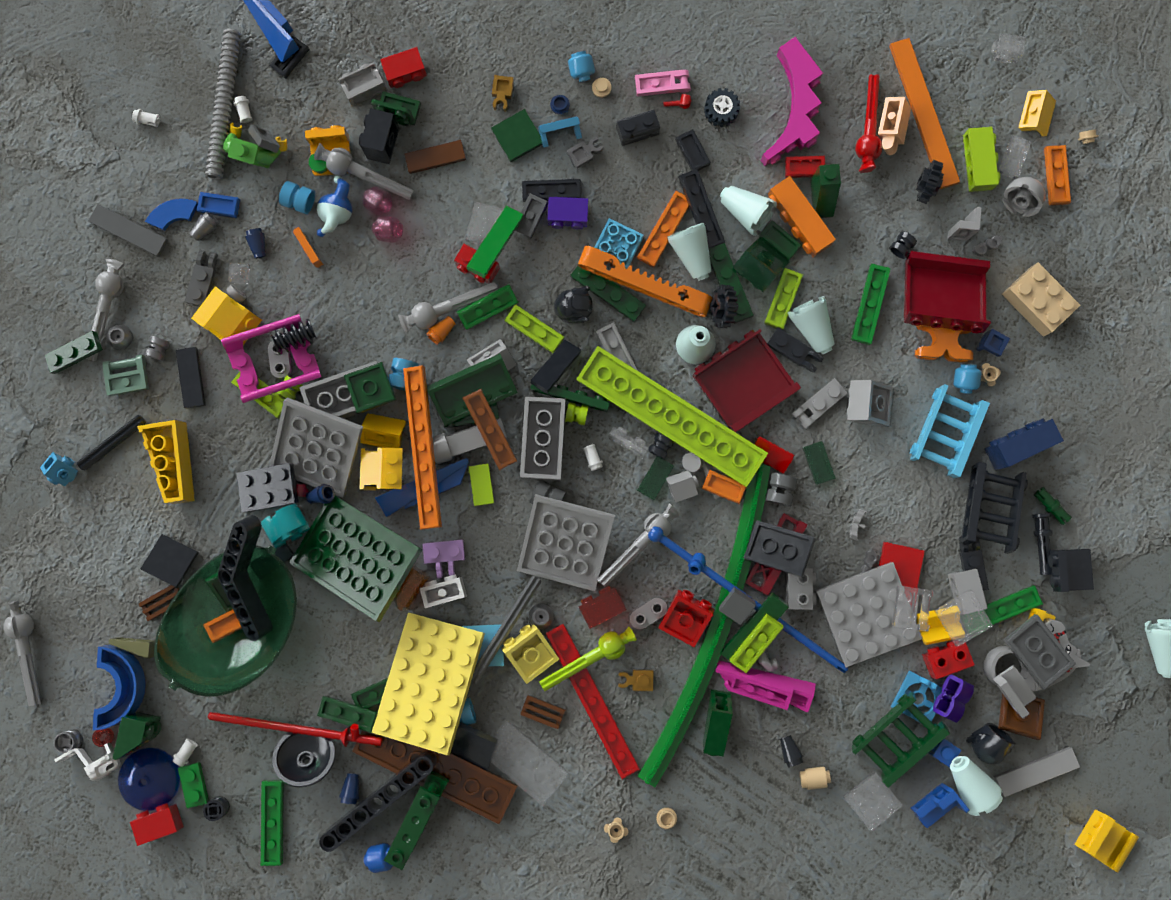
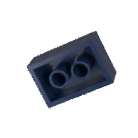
(1023, 443)

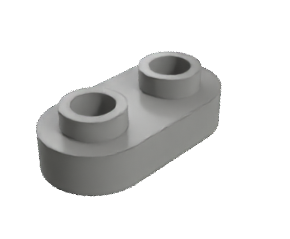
(276, 360)
(648, 613)

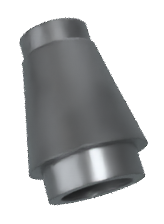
(203, 226)

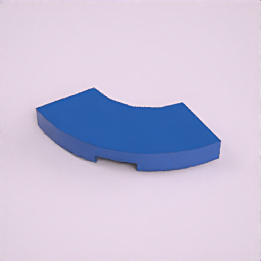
(172, 211)

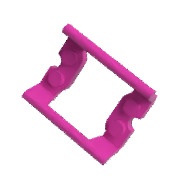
(242, 361)

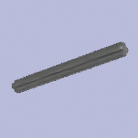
(505, 628)

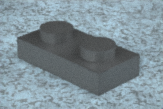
(533, 212)

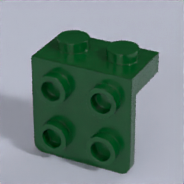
(403, 108)

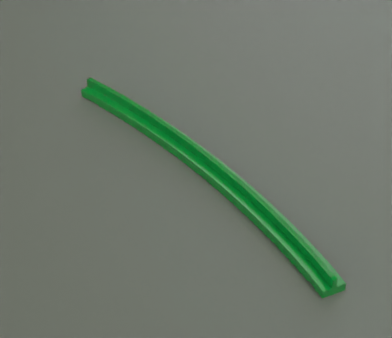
(714, 638)

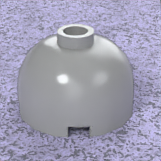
(1024, 196)

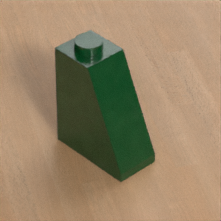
(825, 189)
(717, 723)

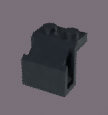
(1071, 570)

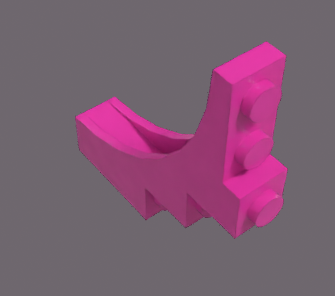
(803, 77)

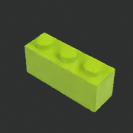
(981, 159)

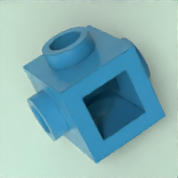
(59, 469)

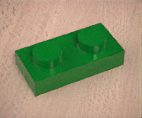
(193, 785)

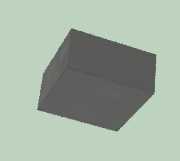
(737, 605)

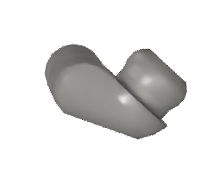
(768, 664)

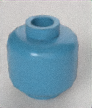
(581, 66)
(967, 378)

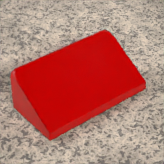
(777, 457)

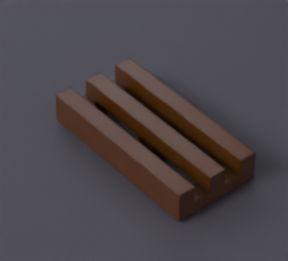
(146, 610)
(539, 719)

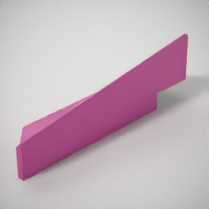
(767, 686)

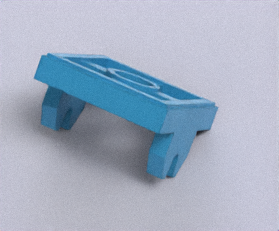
(574, 121)
(910, 679)

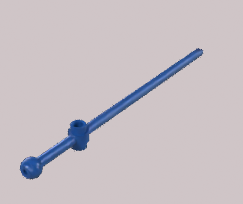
(698, 564)

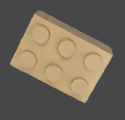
(1041, 299)

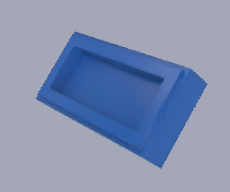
(218, 205)

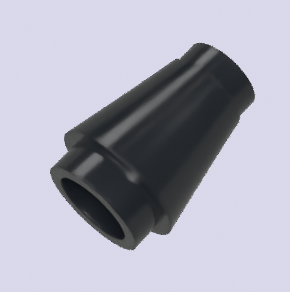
(791, 753)

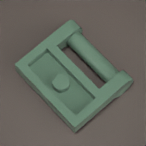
(127, 381)

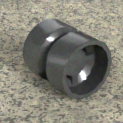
(782, 482)
(544, 489)

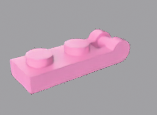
(662, 83)

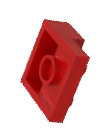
(687, 617)

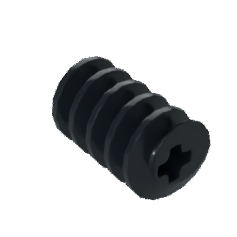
(293, 337)

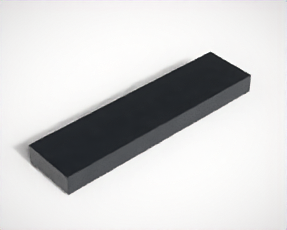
(701, 206)

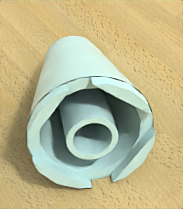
(748, 208)
(693, 250)
(814, 324)
(695, 344)
(1160, 643)
(975, 786)

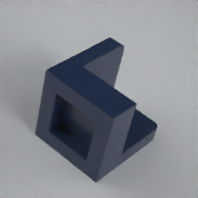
(993, 342)

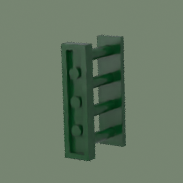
(908, 759)
(416, 820)

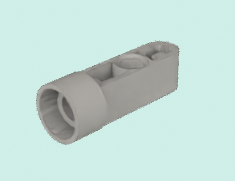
(458, 443)

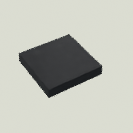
(169, 561)
(474, 746)

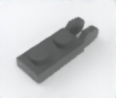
(201, 279)

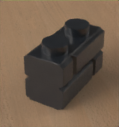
(638, 127)

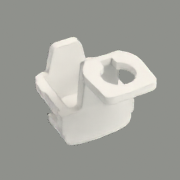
(97, 769)

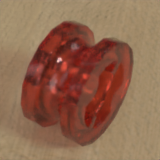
(96, 735)

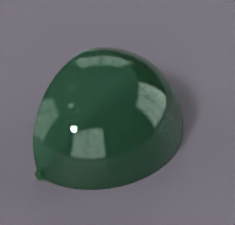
(219, 668)

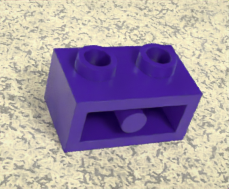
(567, 212)

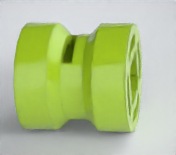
(288, 393)
(576, 413)

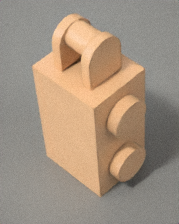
(894, 123)

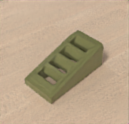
(140, 647)

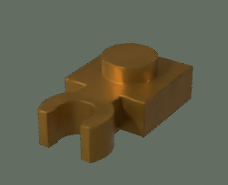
(502, 89)
(640, 680)

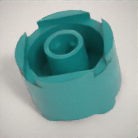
(285, 525)

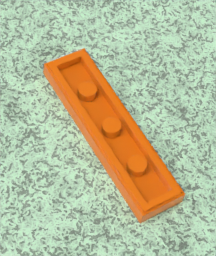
(665, 227)

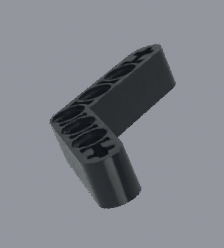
(237, 583)

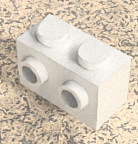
(443, 592)

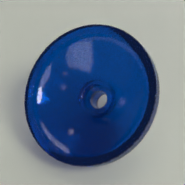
(160, 776)

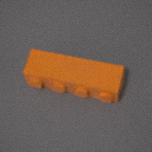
(801, 217)

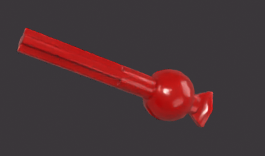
(869, 145)

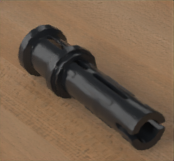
(1043, 531)

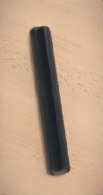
(110, 443)

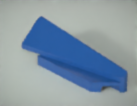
(274, 27)
(407, 497)

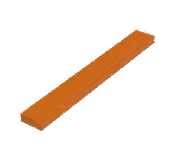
(923, 109)
(422, 447)

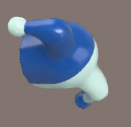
(334, 207)

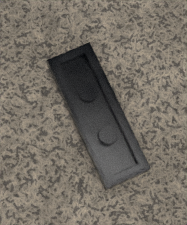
(552, 188)
(555, 366)
(190, 377)

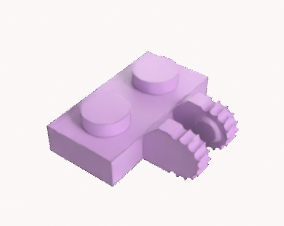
(444, 552)

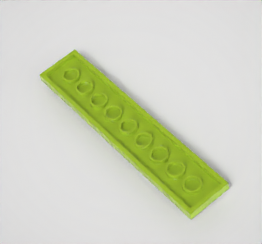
(672, 416)

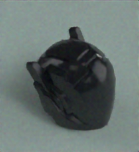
(574, 305)
(991, 743)

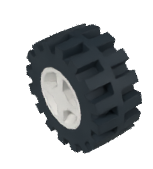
(723, 100)

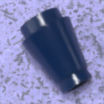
(256, 242)
(321, 494)
(350, 789)

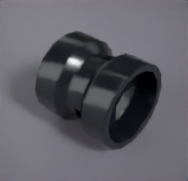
(903, 245)
(660, 445)
(219, 805)

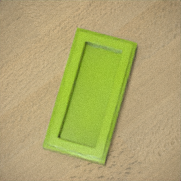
(481, 484)

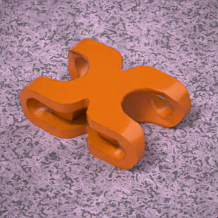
(943, 343)

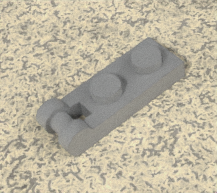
(820, 402)

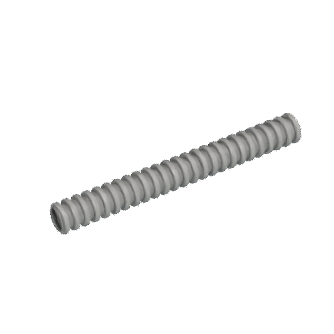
(223, 103)

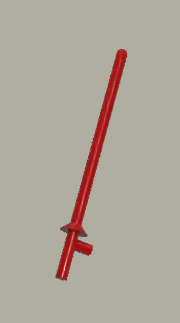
(349, 734)

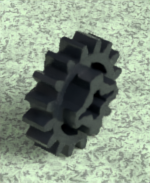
(929, 181)
(724, 306)

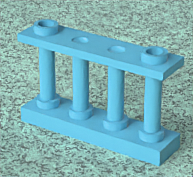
(963, 446)

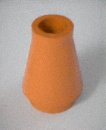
(439, 331)

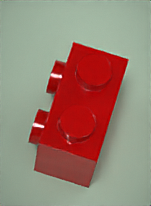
(403, 68)
(464, 257)
(947, 659)
(156, 824)

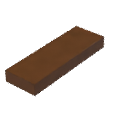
(435, 156)

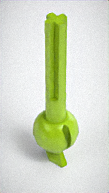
(610, 646)

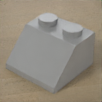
(870, 402)

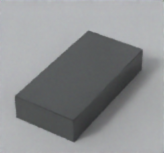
(264, 138)

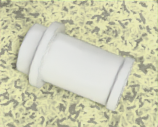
(243, 109)
(145, 118)
(592, 457)
(184, 753)

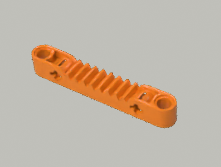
(596, 261)

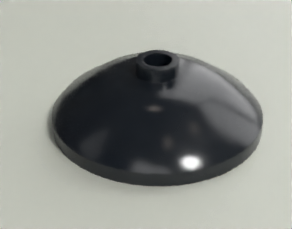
(294, 750)

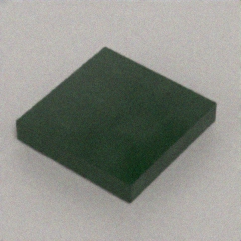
(517, 135)
(369, 387)

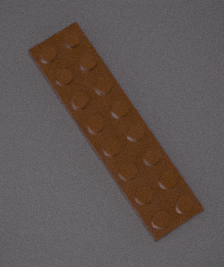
(467, 784)

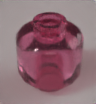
(377, 201)
(387, 229)

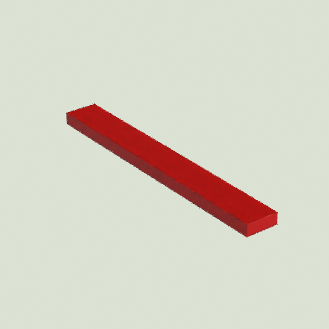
(594, 704)

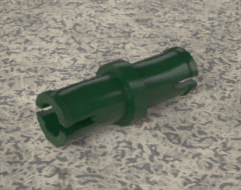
(1052, 505)

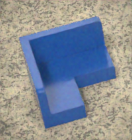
(937, 804)

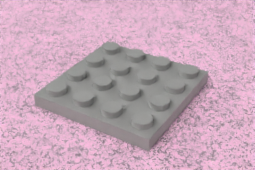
(317, 445)
(565, 542)
(862, 614)

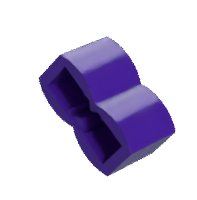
(953, 698)

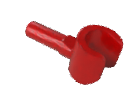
(684, 102)

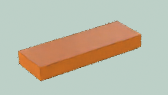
(1057, 175)

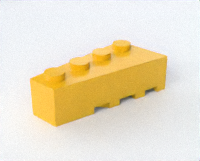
(170, 459)

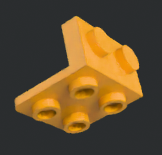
(330, 138)

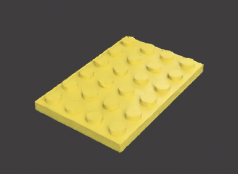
(428, 683)

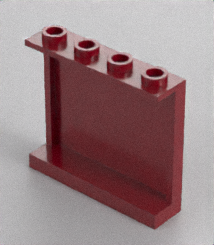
(946, 292)
(745, 381)

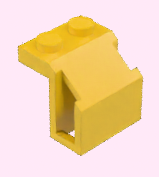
(224, 315)
(381, 469)

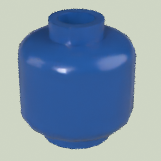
(375, 858)

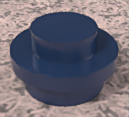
(559, 104)

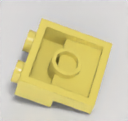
(529, 653)

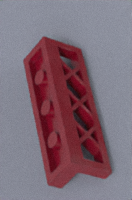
(773, 574)

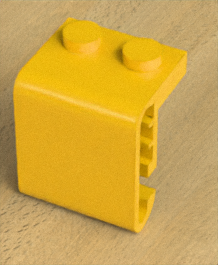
(1106, 840)

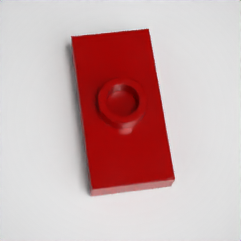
(802, 166)

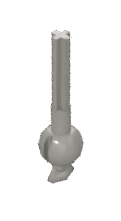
(340, 162)
(109, 285)
(425, 315)
(655, 519)
(19, 627)

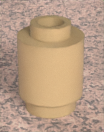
(815, 778)

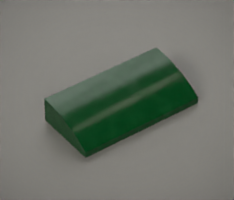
(488, 375)

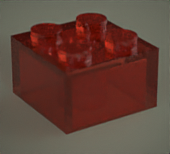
(601, 607)

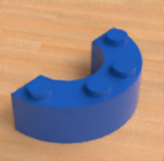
(129, 685)

